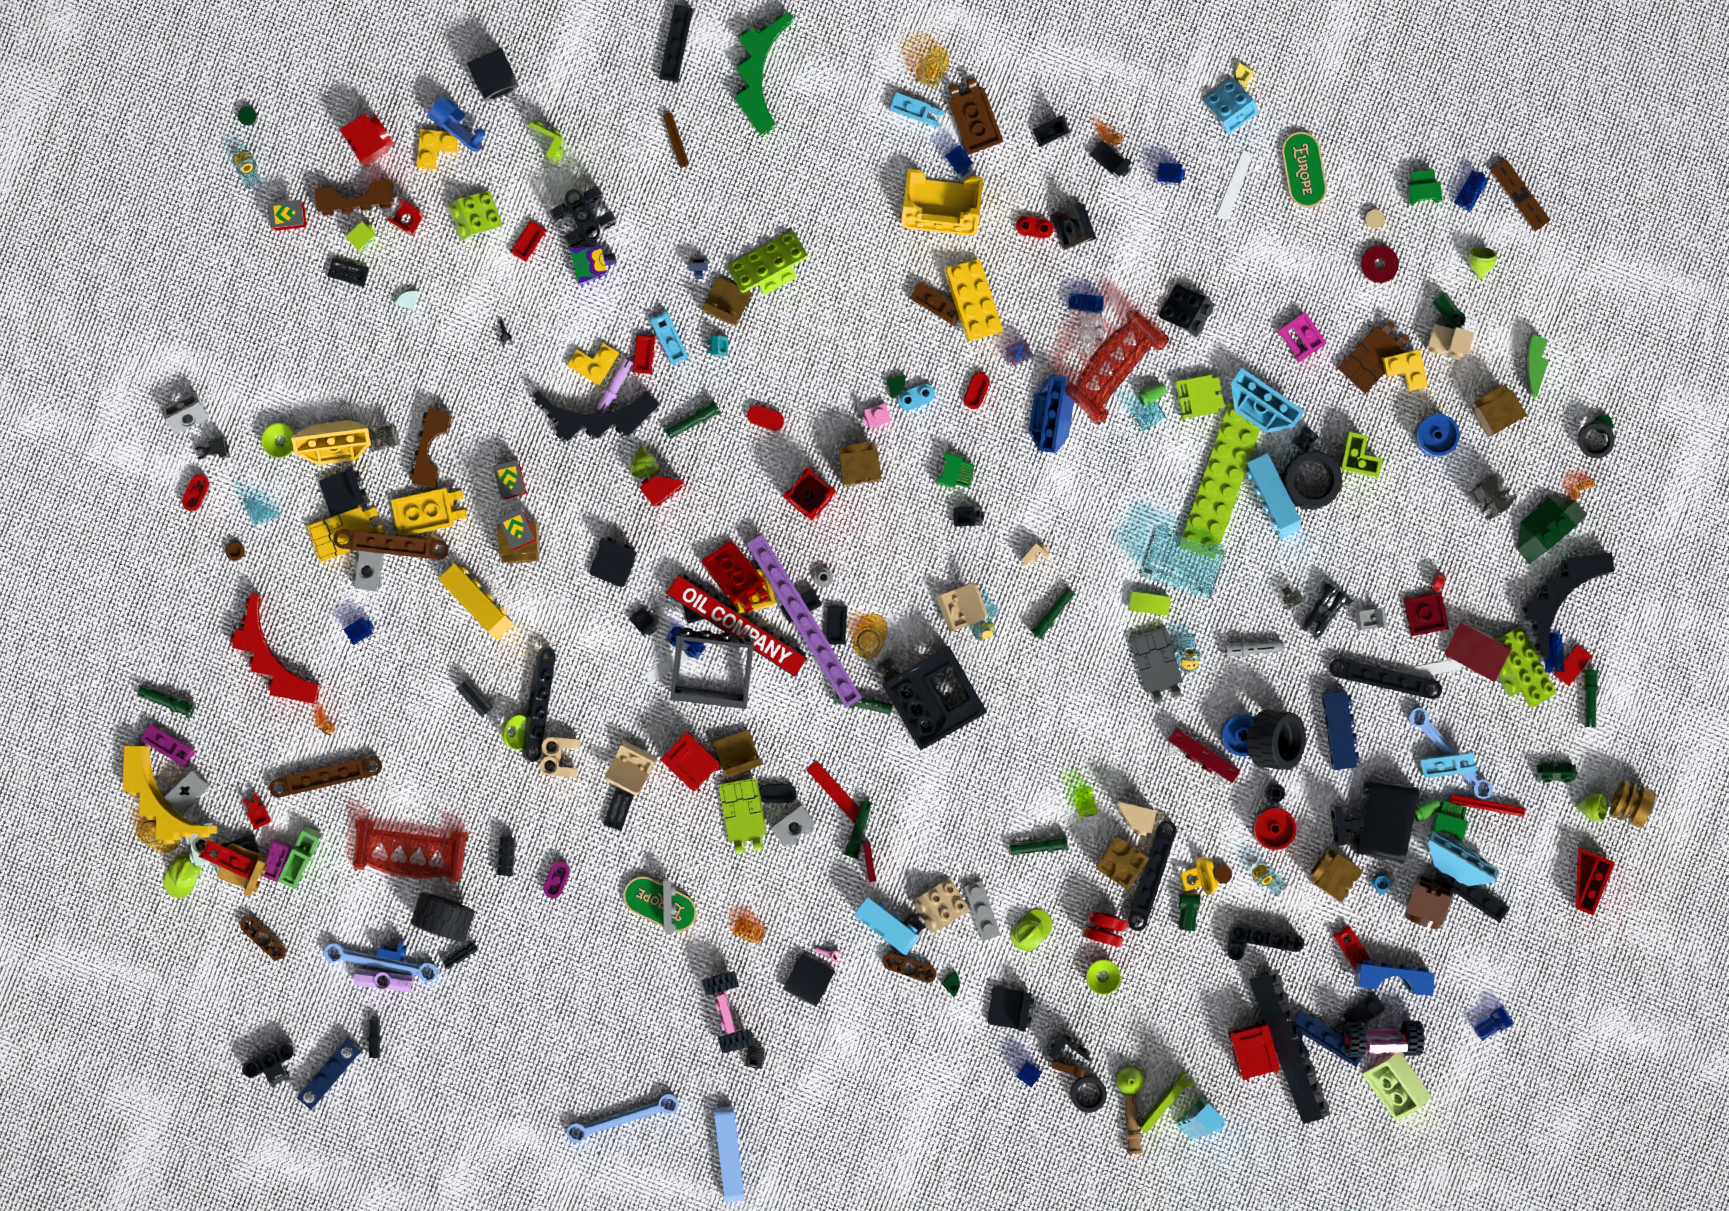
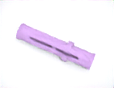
(614, 385)

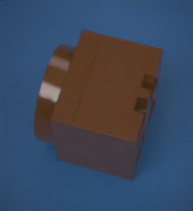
(1428, 903)

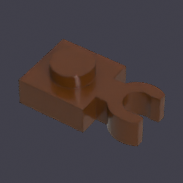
(1064, 1066)

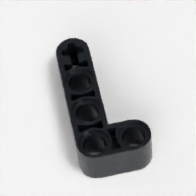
(1264, 941)

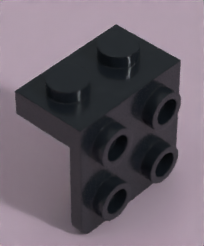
(1187, 310)
(343, 491)
(613, 562)
(1010, 1008)
(1055, 1045)

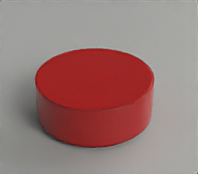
(1437, 581)

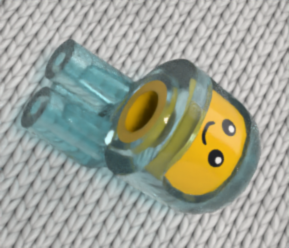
(245, 166)
(985, 628)
(1188, 656)
(1265, 876)

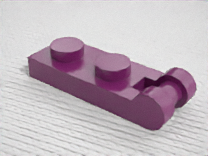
(167, 745)

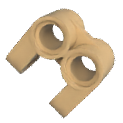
(556, 756)

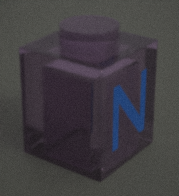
(1018, 353)

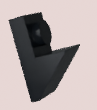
(1052, 131)

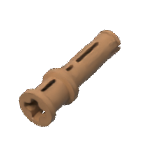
(1133, 1134)

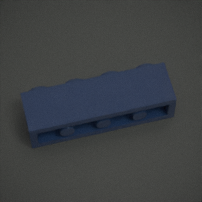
(1339, 730)

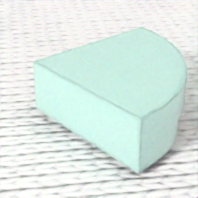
(407, 300)

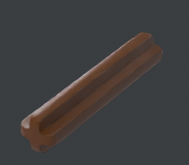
(676, 140)

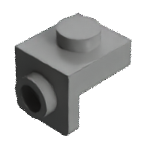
(1371, 619)

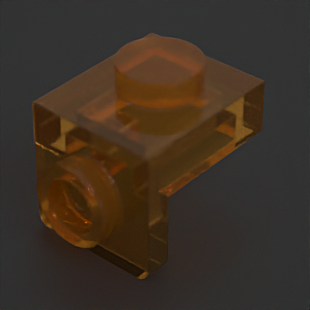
(749, 930)

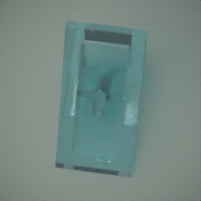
(1148, 417)
(259, 513)

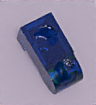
(1086, 303)

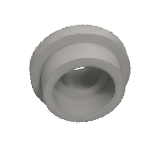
(829, 577)

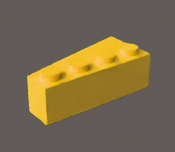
(475, 601)

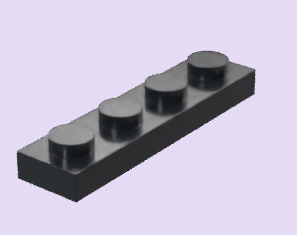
(676, 44)
(1477, 897)

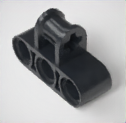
(274, 1069)

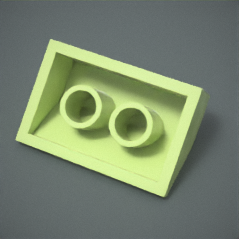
(1397, 1086)

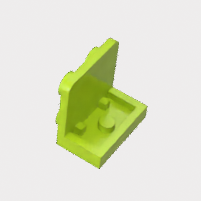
(556, 150)
(474, 215)

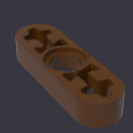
(256, 925)
(921, 976)

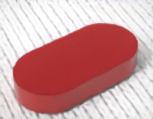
(976, 390)
(765, 418)

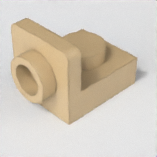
(1031, 556)

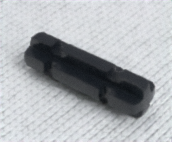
(460, 955)

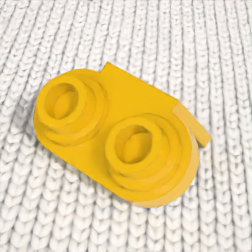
(1204, 876)

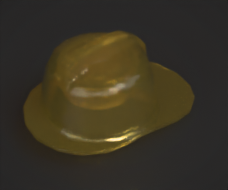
(932, 67)
(870, 636)
(147, 834)

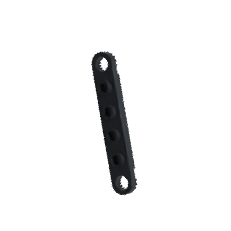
(1385, 678)
(538, 704)
(1152, 875)

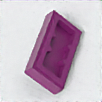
(276, 859)

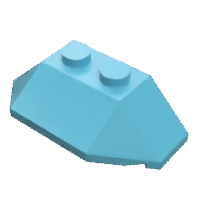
(1262, 404)
(1460, 861)

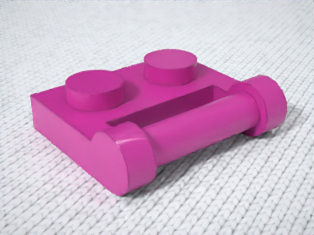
(1307, 334)

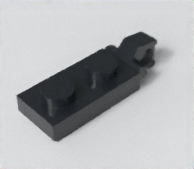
(1361, 1012)

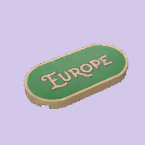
(1304, 169)
(645, 899)

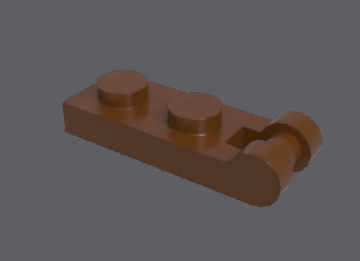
(934, 303)

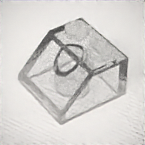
(1091, 332)

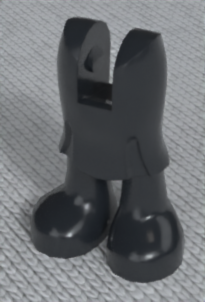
(1323, 614)

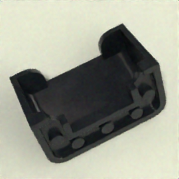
(1387, 820)

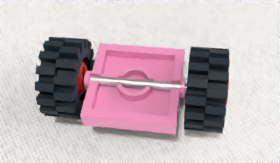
(734, 1040)
(1409, 1042)

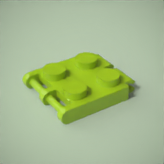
(1199, 396)

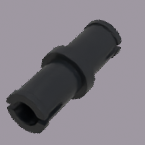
(374, 1038)

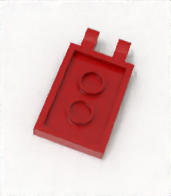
(735, 575)

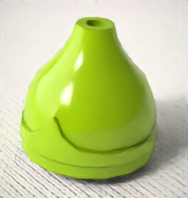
(1482, 260)
(643, 464)
(1594, 807)
(1130, 1080)

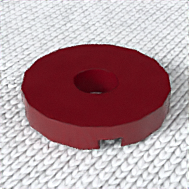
(1371, 272)

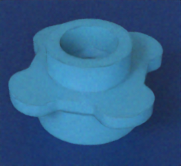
(1386, 883)

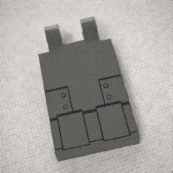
(1157, 663)

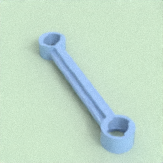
(1444, 746)
(381, 962)
(622, 1118)

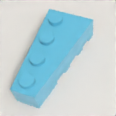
(1274, 496)
(1200, 1120)

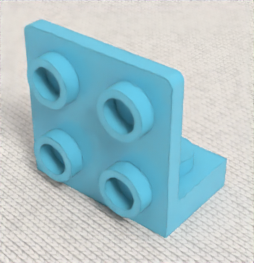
(1231, 105)

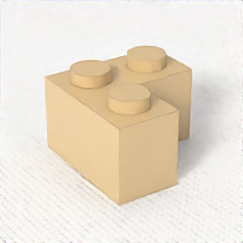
(1450, 341)

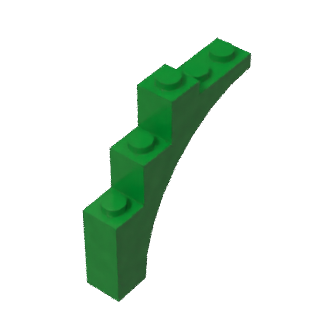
(758, 46)

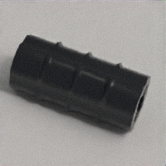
(475, 697)
(506, 856)

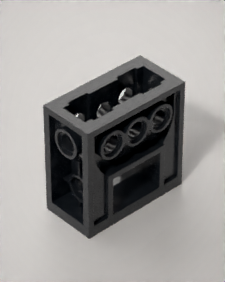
(932, 704)

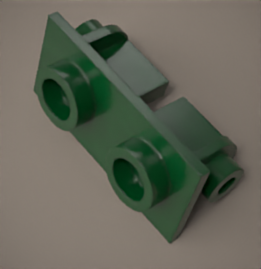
(1565, 773)

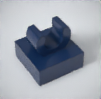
(698, 266)

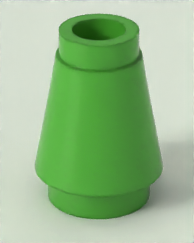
(1151, 393)
(1425, 809)

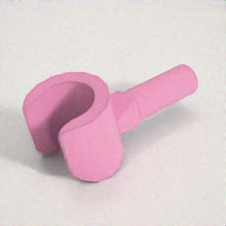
(828, 953)

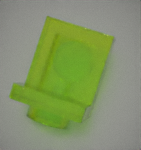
(1085, 802)

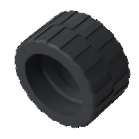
(1332, 469)
(1276, 739)
(442, 917)

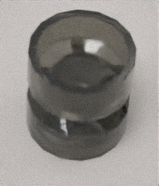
(384, 436)

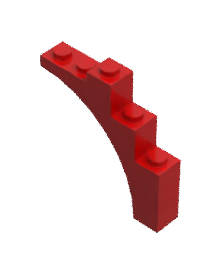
(252, 639)

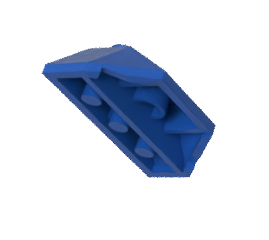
(1051, 415)

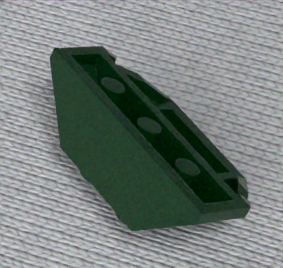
(1547, 526)

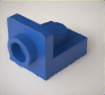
(388, 951)

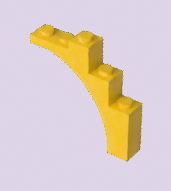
(140, 781)

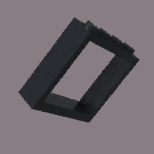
(708, 696)

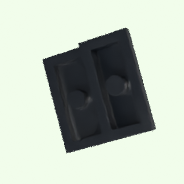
(809, 980)

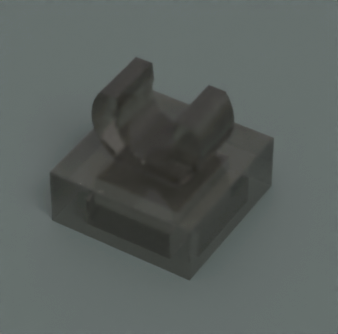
(1291, 598)

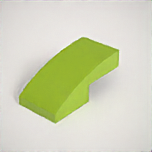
(1149, 603)

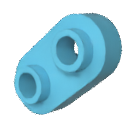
(916, 397)

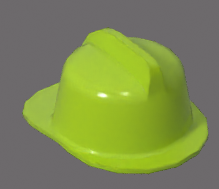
(181, 876)
(1031, 930)

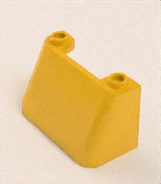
(942, 205)

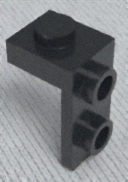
(1111, 160)

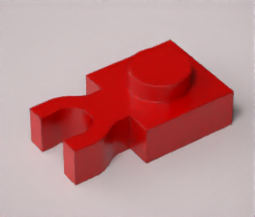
(259, 814)

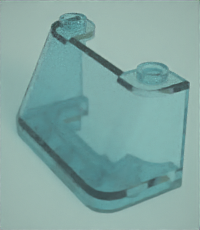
(1182, 562)

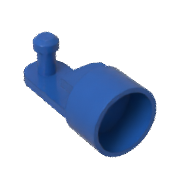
(448, 115)

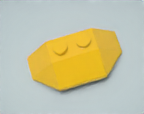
(332, 442)

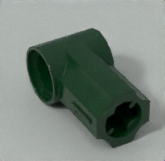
(1448, 309)
(1188, 906)

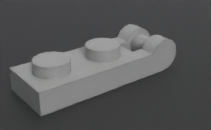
(669, 908)

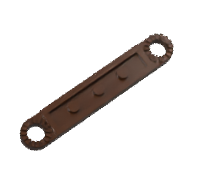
(390, 544)
(325, 777)

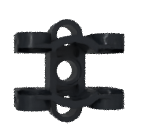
(576, 236)

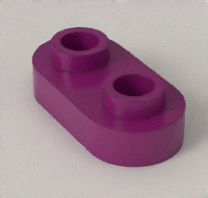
(556, 879)

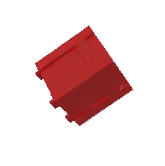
(809, 482)
(690, 761)
(1254, 1051)

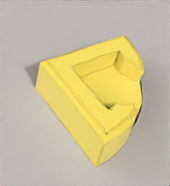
(1243, 74)

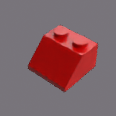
(660, 489)

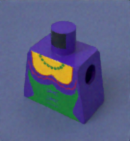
(591, 263)

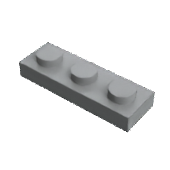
(982, 910)

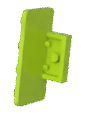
(769, 265)
(1524, 671)

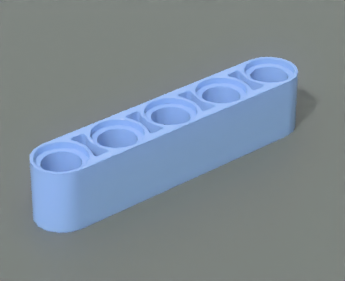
(729, 1154)

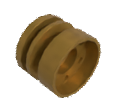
(1628, 802)

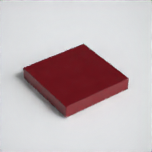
(1426, 614)
(869, 862)

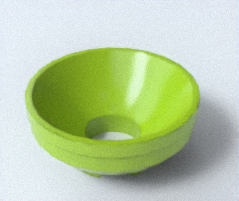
(269, 437)
(516, 740)
(1108, 986)

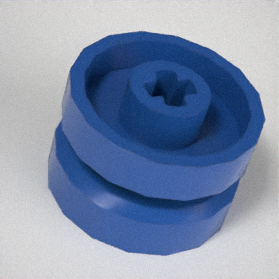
(1425, 435)
(1229, 734)

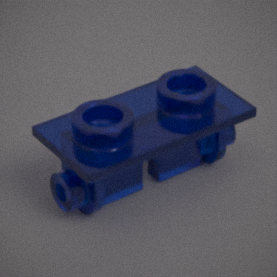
(1471, 190)
(691, 648)
(1555, 661)

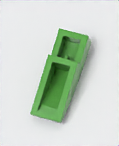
(1534, 364)
(300, 857)

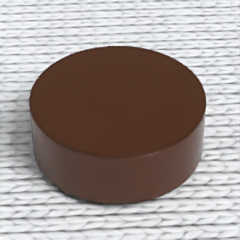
(235, 551)
(1222, 874)

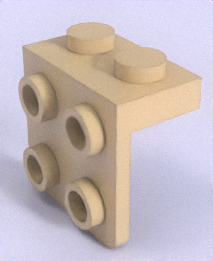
(962, 607)
(630, 768)
(940, 905)

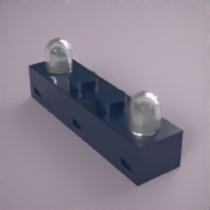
(329, 1073)

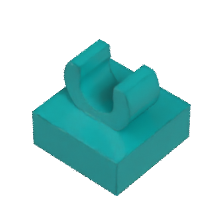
(719, 346)

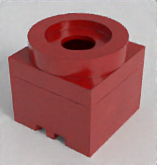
(367, 138)

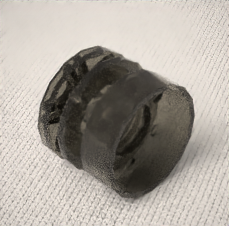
(1492, 496)

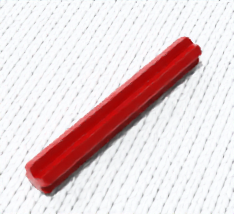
(1487, 805)

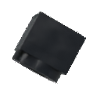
(493, 75)

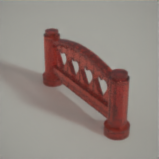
(1145, 336)
(368, 839)

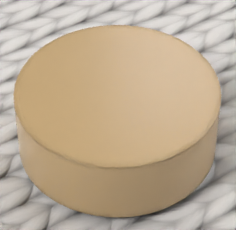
(1374, 219)

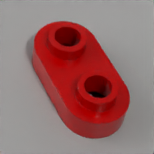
(1034, 227)
(195, 492)

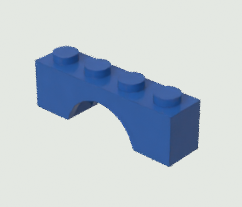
(1371, 976)

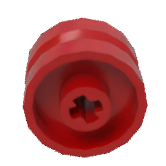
(1262, 828)
(1104, 929)

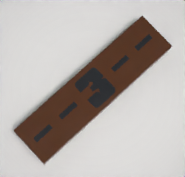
(1520, 195)

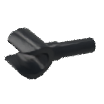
(505, 336)

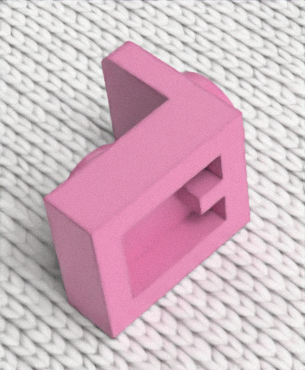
(876, 416)

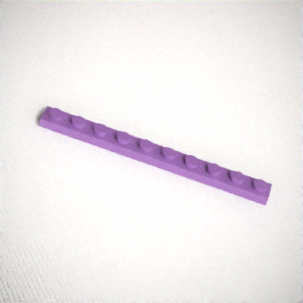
(804, 621)

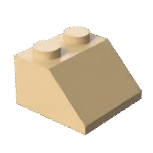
(1137, 817)

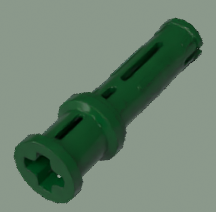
(701, 415)
(1047, 621)
(1590, 687)
(175, 704)
(884, 707)
(855, 839)
(1048, 844)

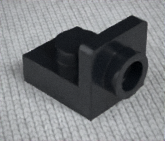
(968, 516)
(644, 622)

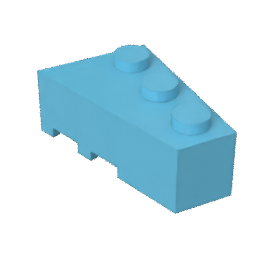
(887, 925)

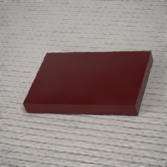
(1478, 651)

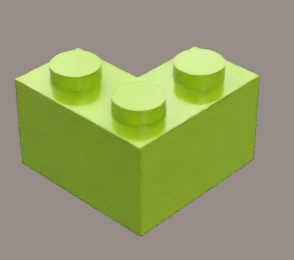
(1355, 461)

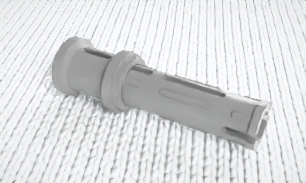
(1244, 648)

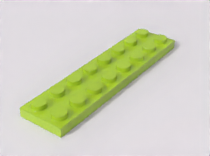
(1221, 479)

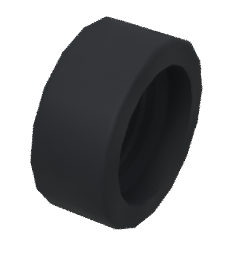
(1596, 453)
(1091, 1108)

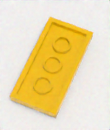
(973, 300)

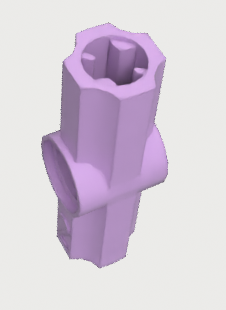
(370, 978)

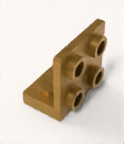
(726, 302)
(737, 753)

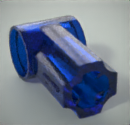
(1497, 1021)

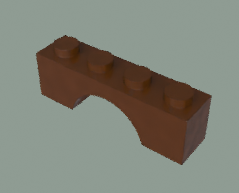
(379, 195)
(436, 424)

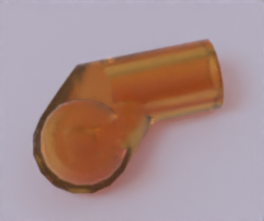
(1109, 138)
(1581, 485)
(322, 724)

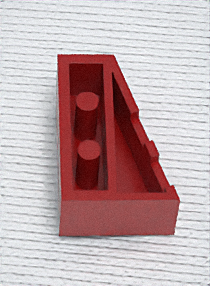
(1591, 880)

